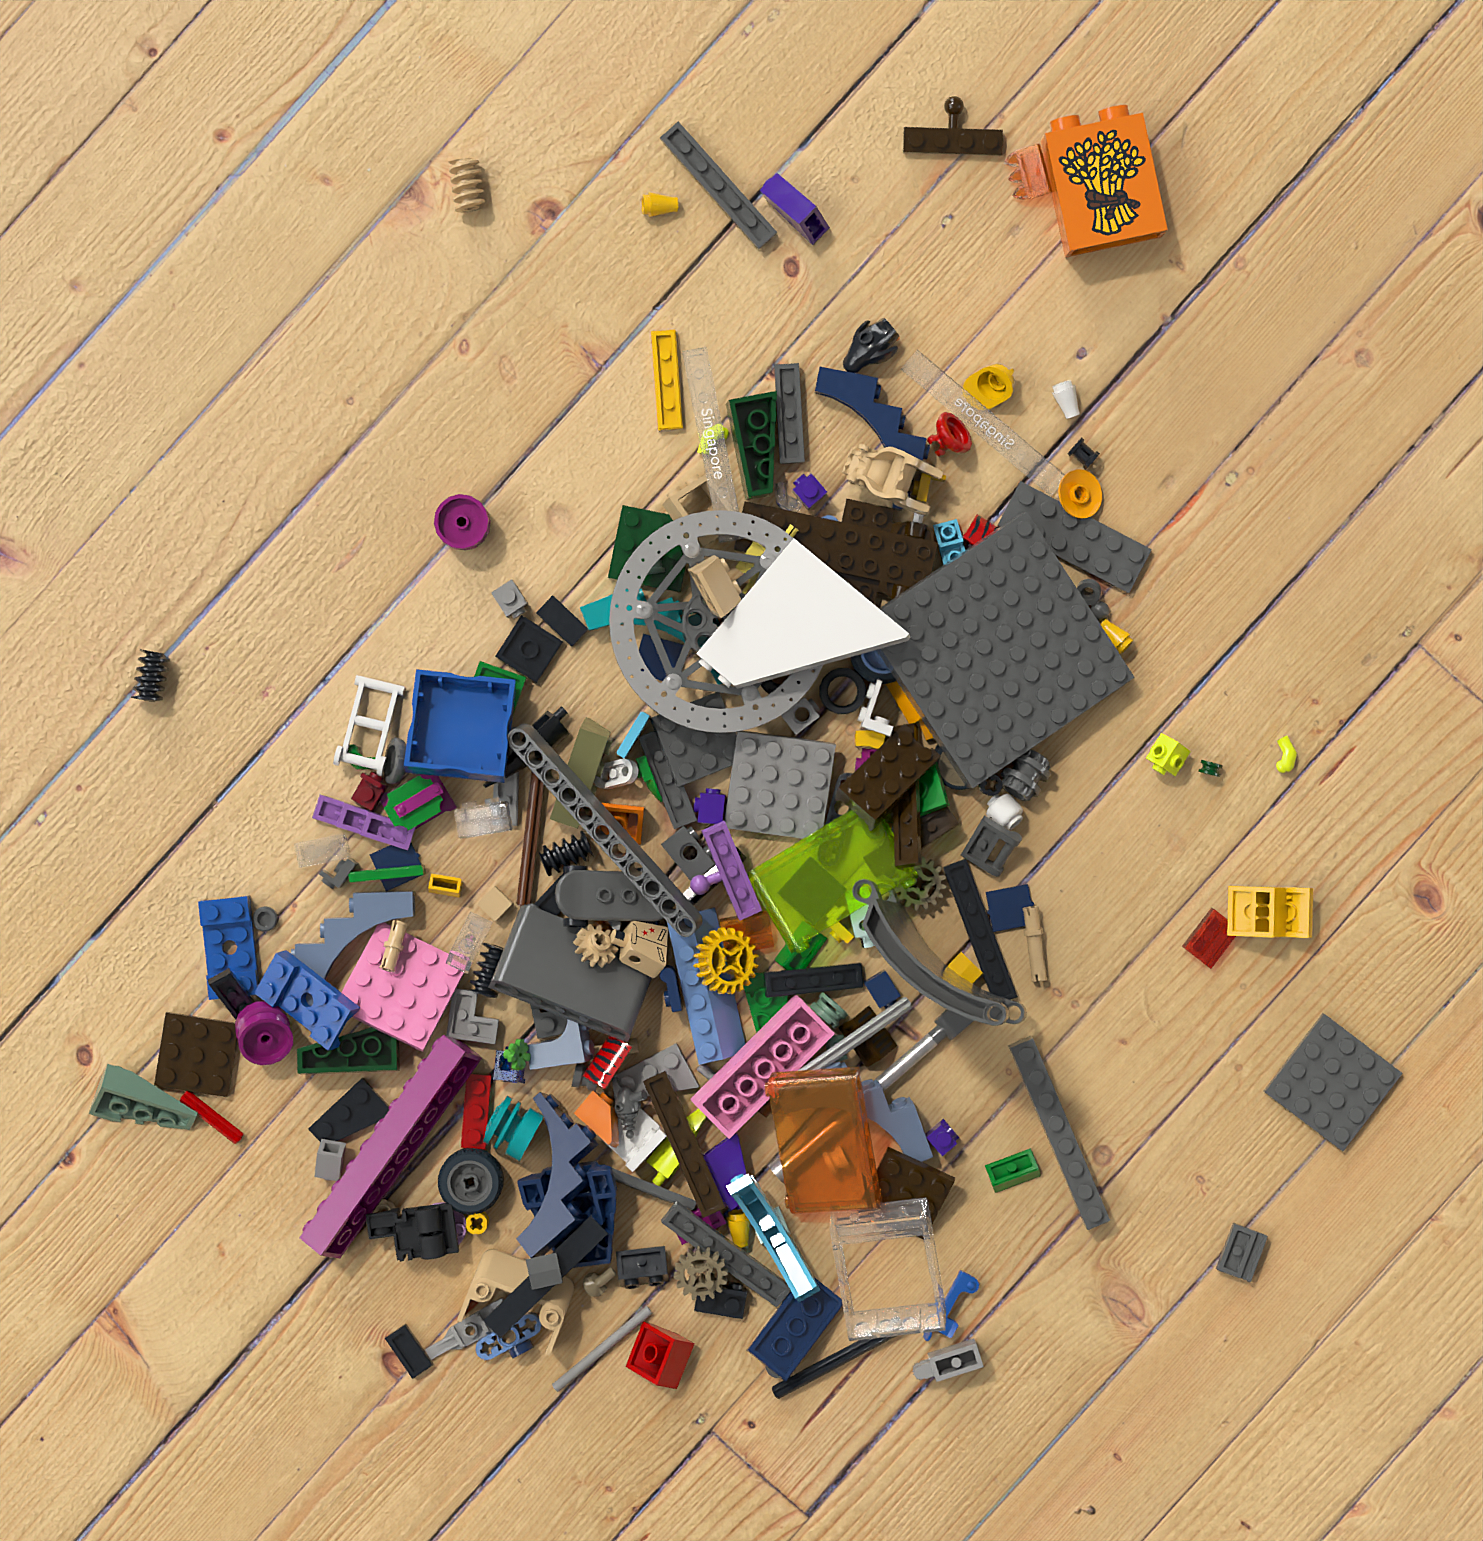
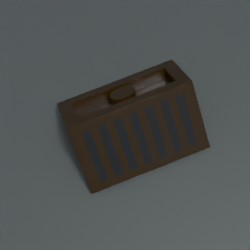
(874, 1047)

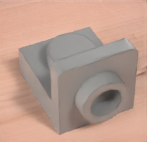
(510, 599)

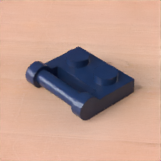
(672, 995)

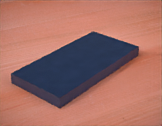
(794, 1330)

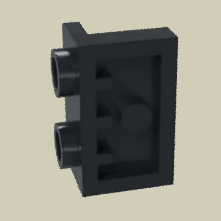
(642, 1267)
(727, 1303)

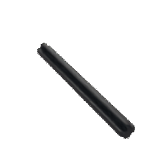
(826, 1365)

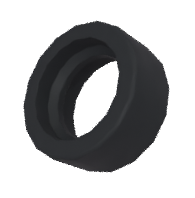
(842, 672)

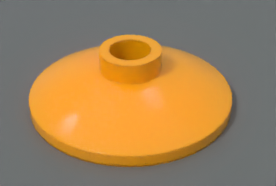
(1087, 490)

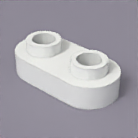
(618, 774)

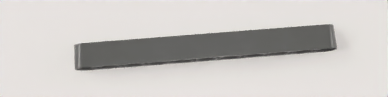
(617, 833)

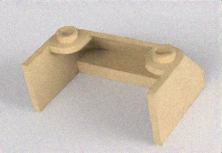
(506, 1272)

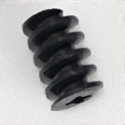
(150, 676)
(566, 853)
(488, 968)

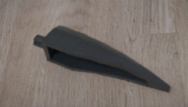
(550, 729)

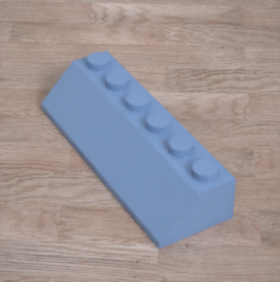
(711, 1015)

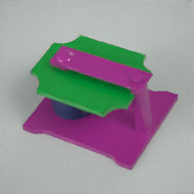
(417, 801)

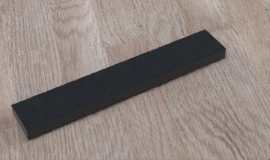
(979, 929)
(523, 1296)

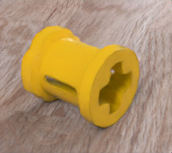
(477, 1229)

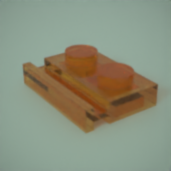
(755, 927)

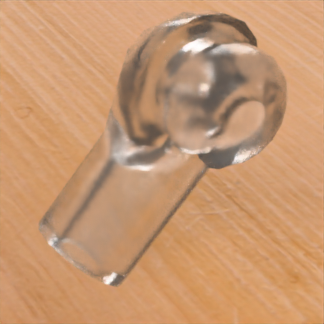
(785, 501)

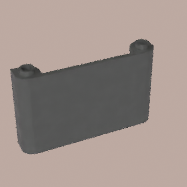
(547, 973)

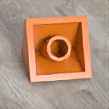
(629, 817)

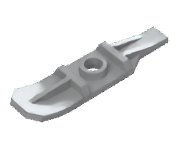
(456, 1335)

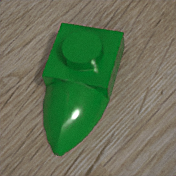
(645, 772)

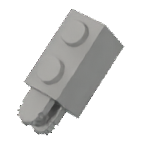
(949, 1361)

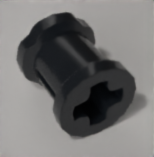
(1083, 453)
(998, 786)

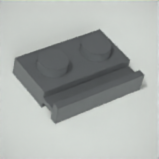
(1241, 1252)

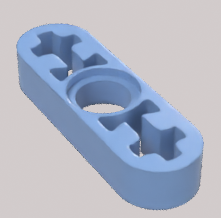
(495, 1351)

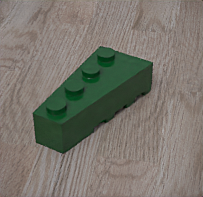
(358, 1052)

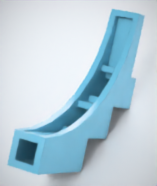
(773, 1234)

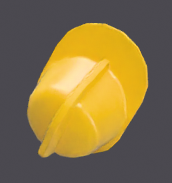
(991, 385)

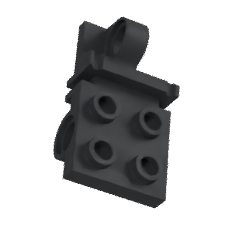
(419, 1232)

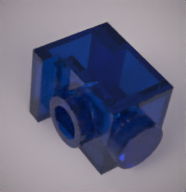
(504, 1072)

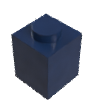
(882, 989)

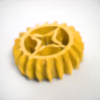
(740, 971)

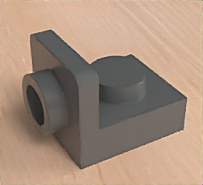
(342, 870)

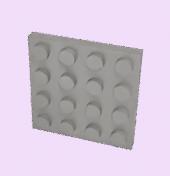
(779, 784)

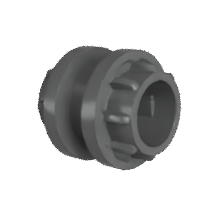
(1024, 776)

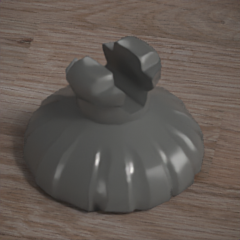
(394, 767)

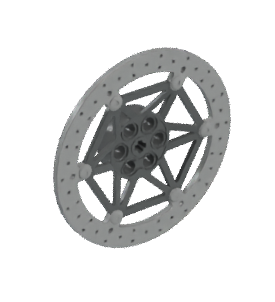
(649, 612)

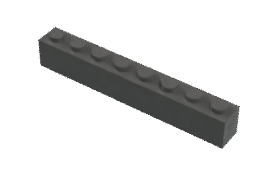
(1059, 1133)

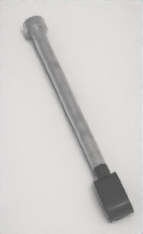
(948, 1025)

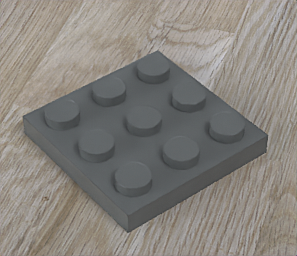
(694, 752)

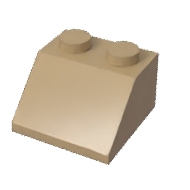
(715, 585)

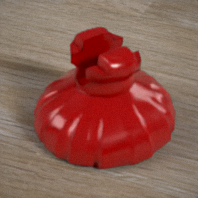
(951, 435)

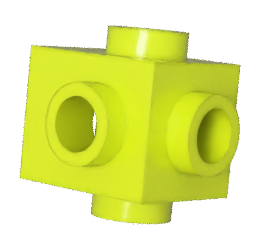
(1167, 755)

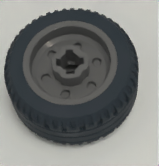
(455, 1187)

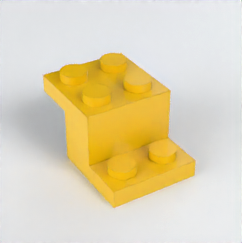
(1270, 911)

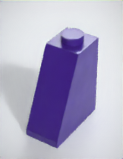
(795, 208)
(725, 1163)

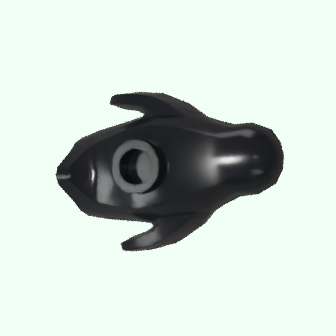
(871, 345)

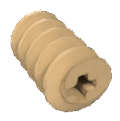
(466, 184)

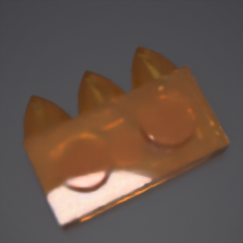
(1031, 172)

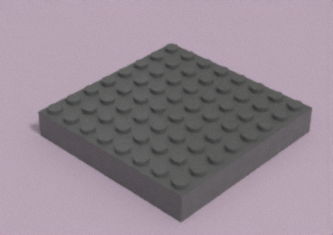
(1000, 650)

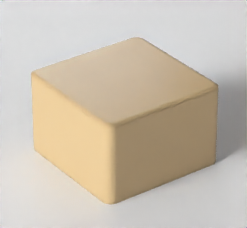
(495, 903)

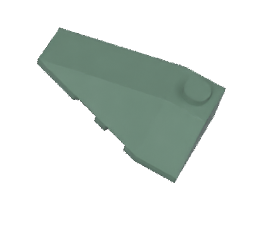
(131, 1097)

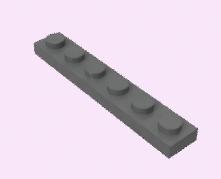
(718, 185)
(737, 1261)

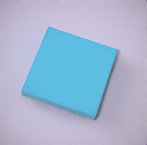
(633, 734)

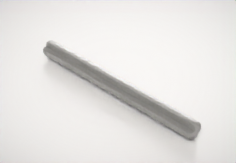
(859, 1035)

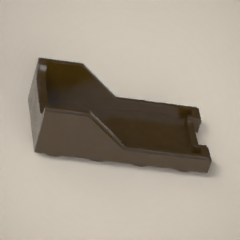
(886, 777)

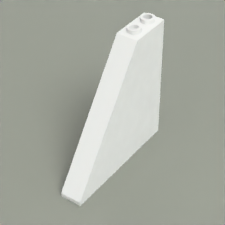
(794, 622)

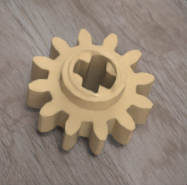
(595, 945)

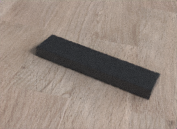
(813, 979)

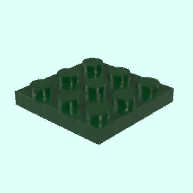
(632, 530)

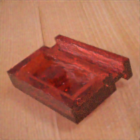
(1209, 938)

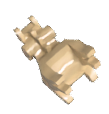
(888, 474)

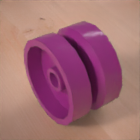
(476, 526)
(263, 1033)

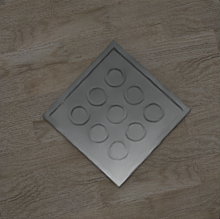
(1332, 1082)

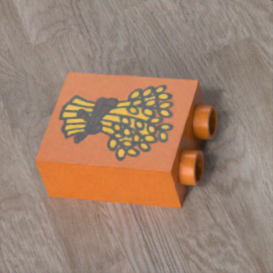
(1103, 181)

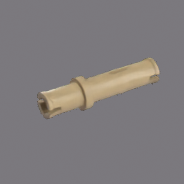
(1035, 944)

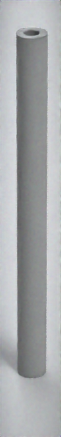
(602, 1348)

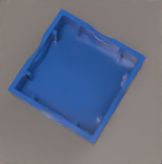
(460, 726)

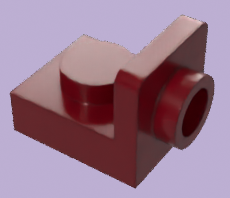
(369, 790)

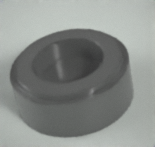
(265, 918)

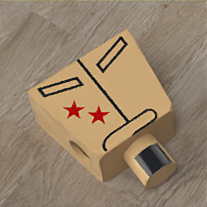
(642, 946)

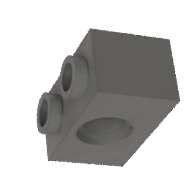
(678, 841)

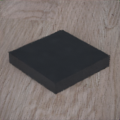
(529, 649)

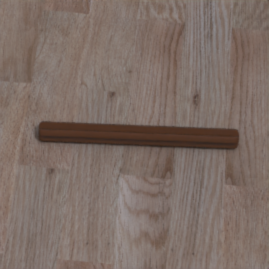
(530, 841)

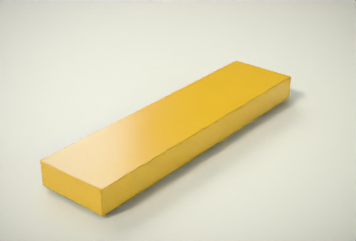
(666, 380)

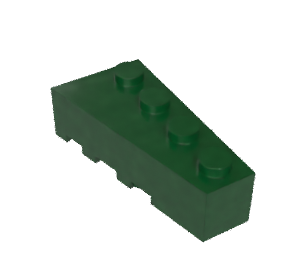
(753, 436)

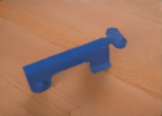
(963, 1283)

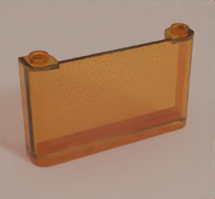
(824, 1140)

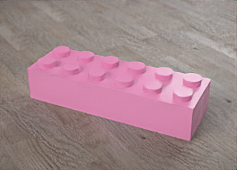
(778, 1046)

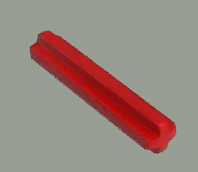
(212, 1117)

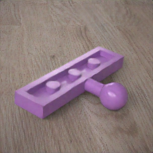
(730, 872)

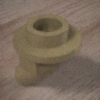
(595, 1284)

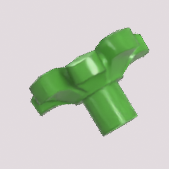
(517, 1054)

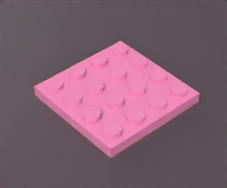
(411, 998)

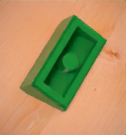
(796, 961)
(1012, 1170)

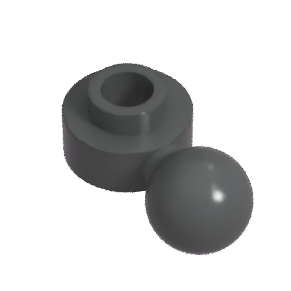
(1099, 608)

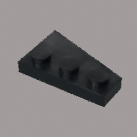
(351, 1113)

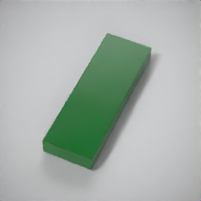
(386, 873)

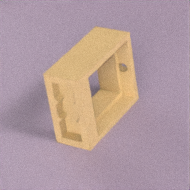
(676, 510)

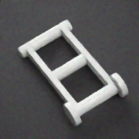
(380, 761)

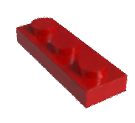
(476, 1110)

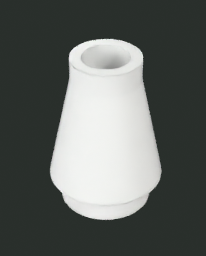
(1066, 398)

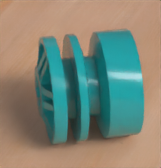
(512, 1128)

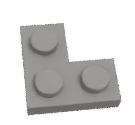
(464, 1023)

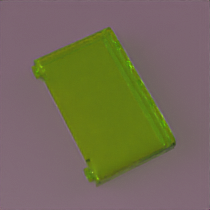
(814, 878)

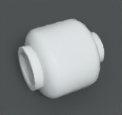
(1005, 811)

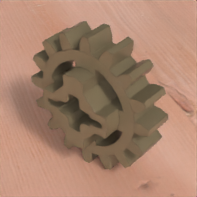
(923, 898)
(700, 1284)

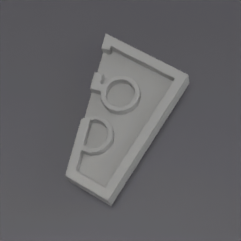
(667, 1060)

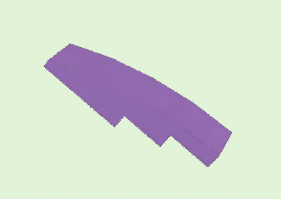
(361, 821)

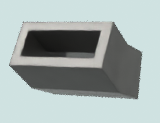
(544, 1271)

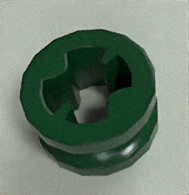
(1210, 768)

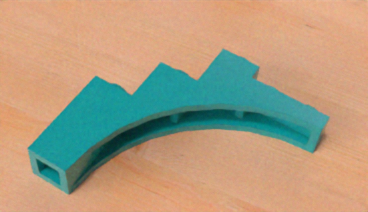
(598, 613)

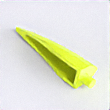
(664, 1158)

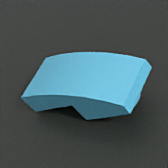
(949, 540)

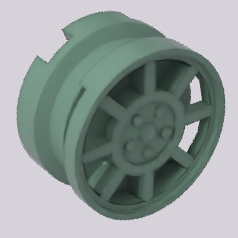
(826, 1012)

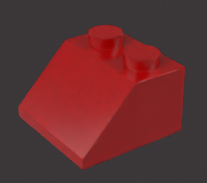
(659, 1355)

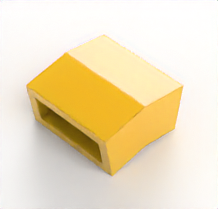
(869, 738)
(445, 891)
(965, 968)

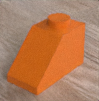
(600, 1117)

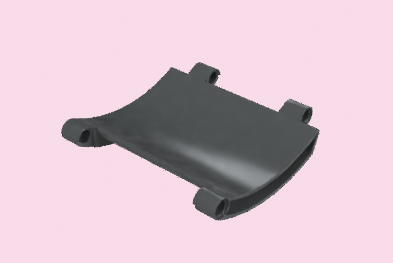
(917, 964)

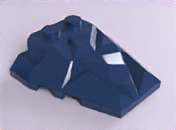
(595, 1200)

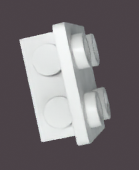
(877, 724)
(645, 1139)

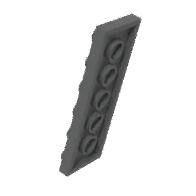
(1080, 541)

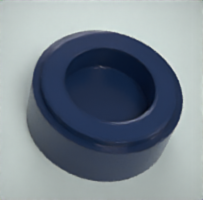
(520, 1348)

